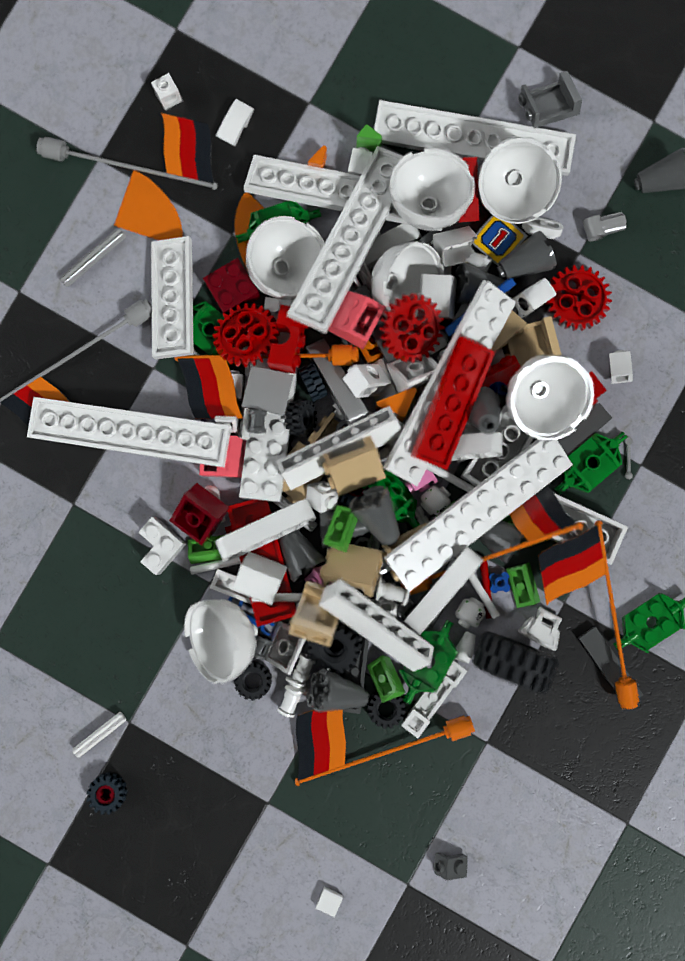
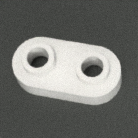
(550, 228)

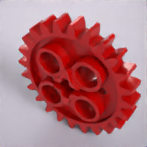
(583, 280)
(245, 335)
(419, 343)

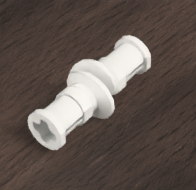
(389, 591)
(297, 686)

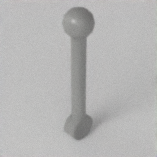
(628, 475)

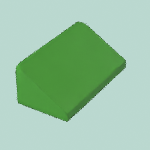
(369, 139)
(341, 529)
(206, 553)
(523, 585)
(385, 678)

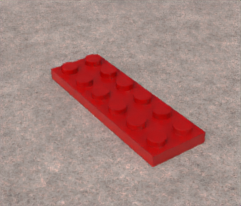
(452, 403)
(241, 516)

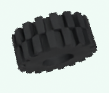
(341, 658)

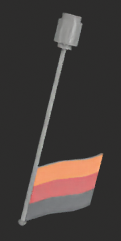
(185, 152)
(21, 398)

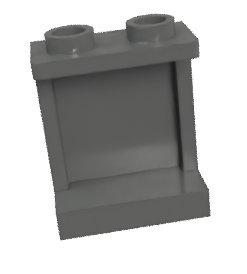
(551, 101)

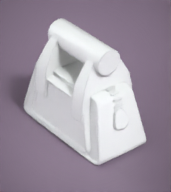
(540, 632)

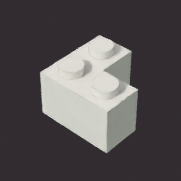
(165, 545)

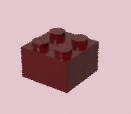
(231, 286)
(199, 513)

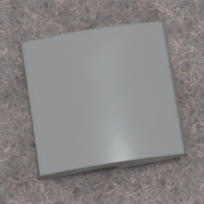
(267, 390)

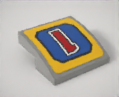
(498, 238)

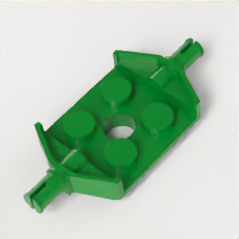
(286, 208)
(203, 316)
(583, 477)
(402, 501)
(668, 617)
(427, 678)

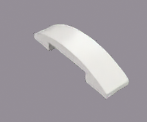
(429, 702)

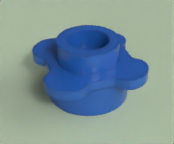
(504, 586)

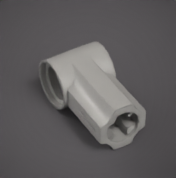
(598, 227)

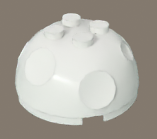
(519, 180)
(431, 188)
(282, 256)
(400, 272)
(549, 396)
(220, 639)

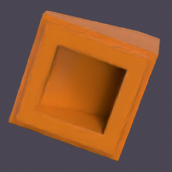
(319, 158)

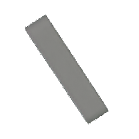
(332, 377)

